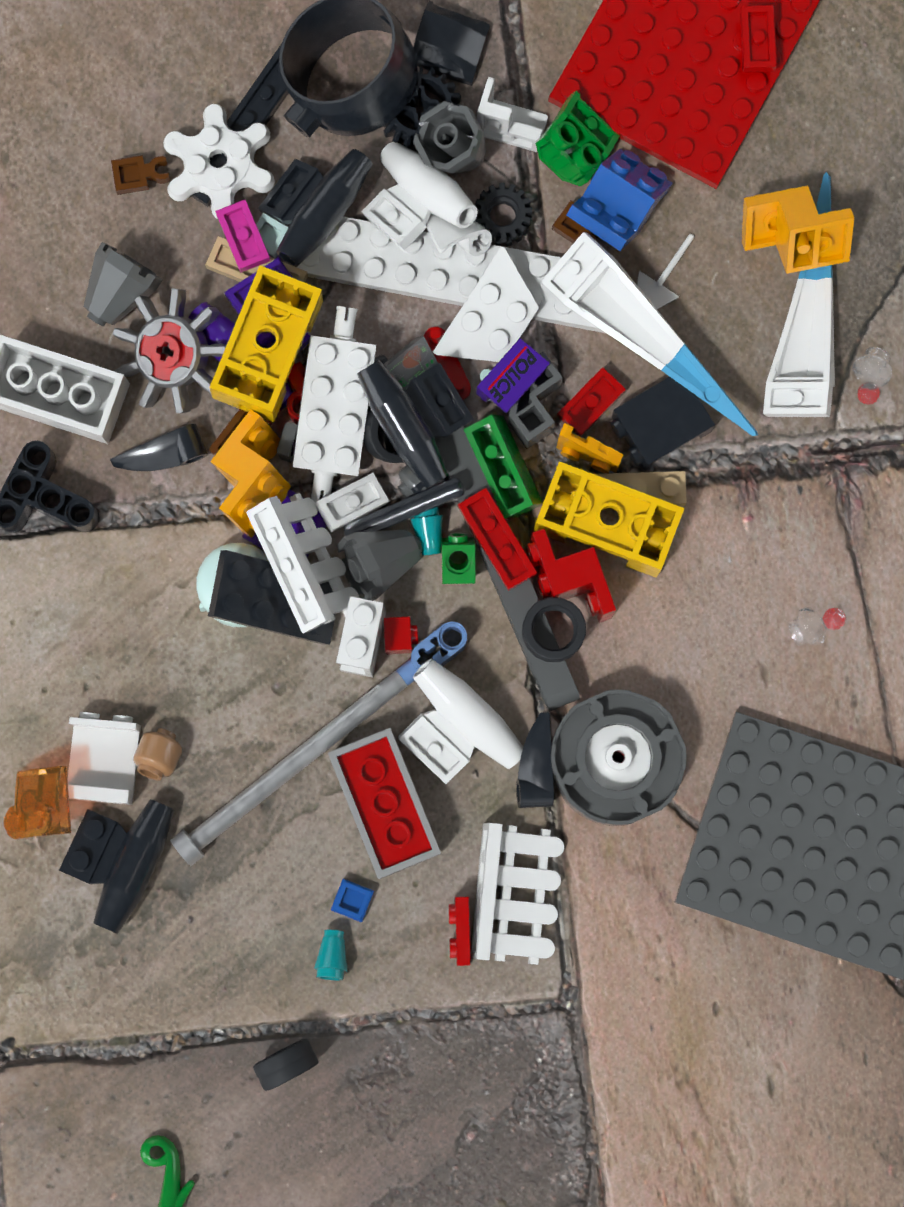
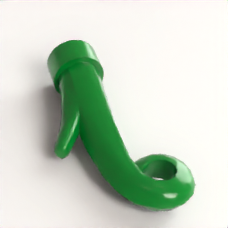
(170, 1192)

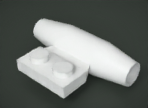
(420, 190)
(456, 725)

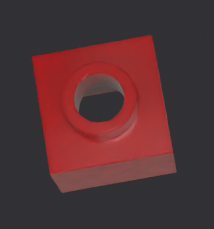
(399, 635)

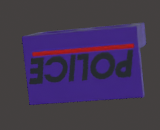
(512, 376)

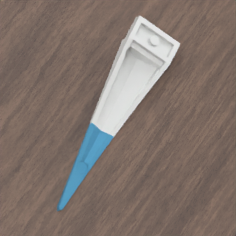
(607, 296)
(804, 361)

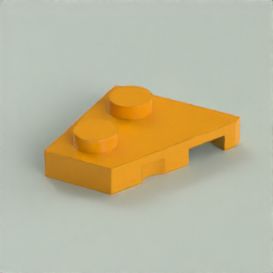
(575, 447)

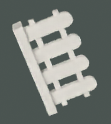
(292, 569)
(504, 909)

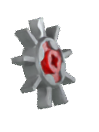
(154, 347)

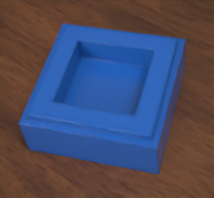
(352, 900)

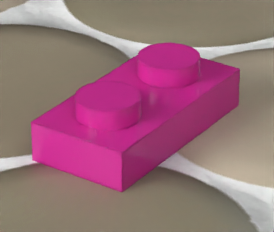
(242, 236)

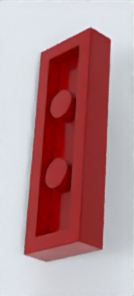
(497, 539)

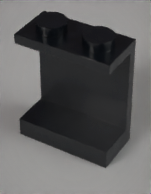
(660, 421)

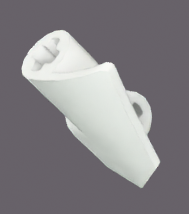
(473, 239)

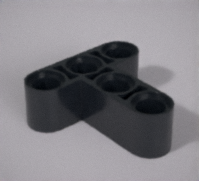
(39, 492)

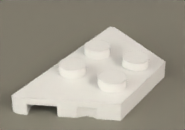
(491, 315)

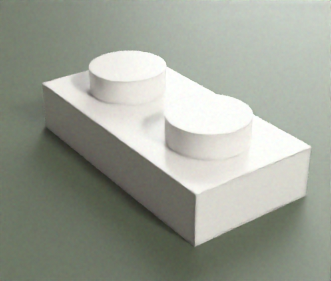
(351, 502)

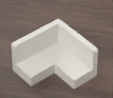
(509, 122)

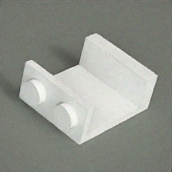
(361, 636)
(103, 758)

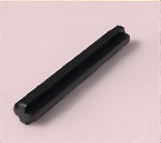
(407, 508)

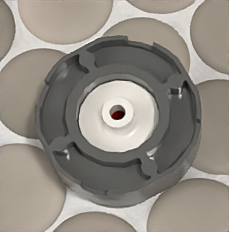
(649, 750)

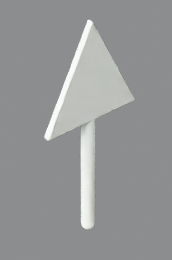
(654, 291)

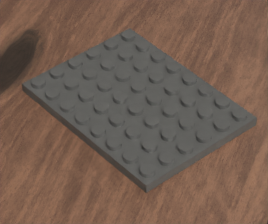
(803, 845)

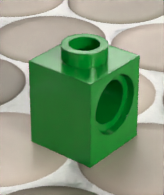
(458, 573)

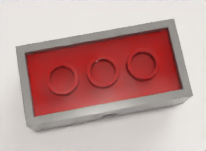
(384, 803)

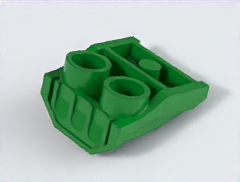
(576, 142)

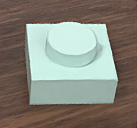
(271, 233)

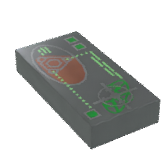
(411, 361)

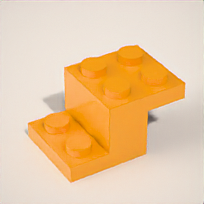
(796, 228)
(246, 466)

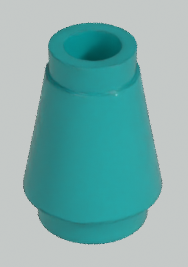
(429, 531)
(331, 959)

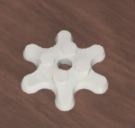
(217, 138)

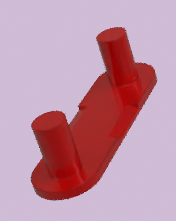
(450, 364)

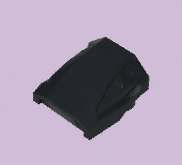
(450, 43)

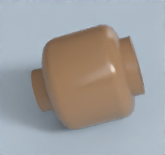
(157, 754)

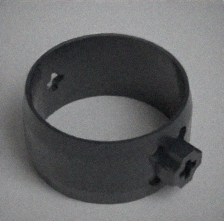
(370, 107)

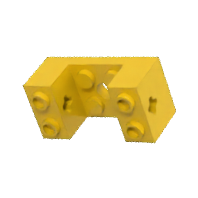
(256, 375)
(643, 527)

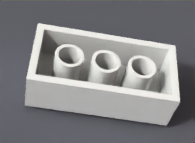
(60, 390)

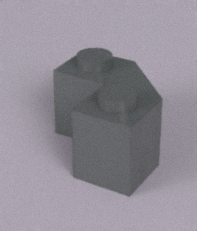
(528, 416)

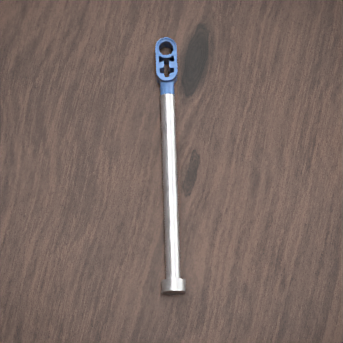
(191, 844)

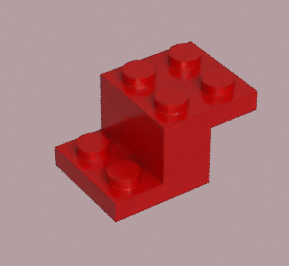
(571, 576)

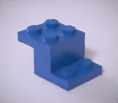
(620, 198)

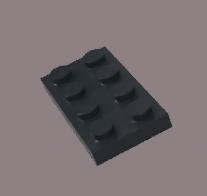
(251, 596)

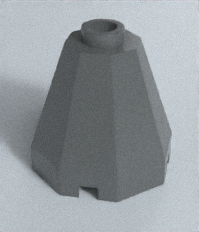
(450, 139)
(116, 284)
(378, 559)

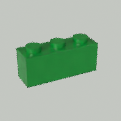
(503, 466)

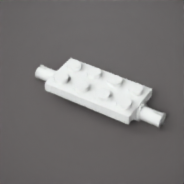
(333, 405)

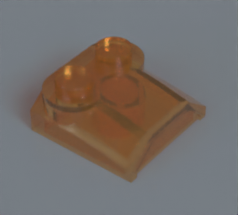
(40, 804)

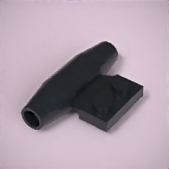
(313, 202)
(416, 415)
(118, 859)

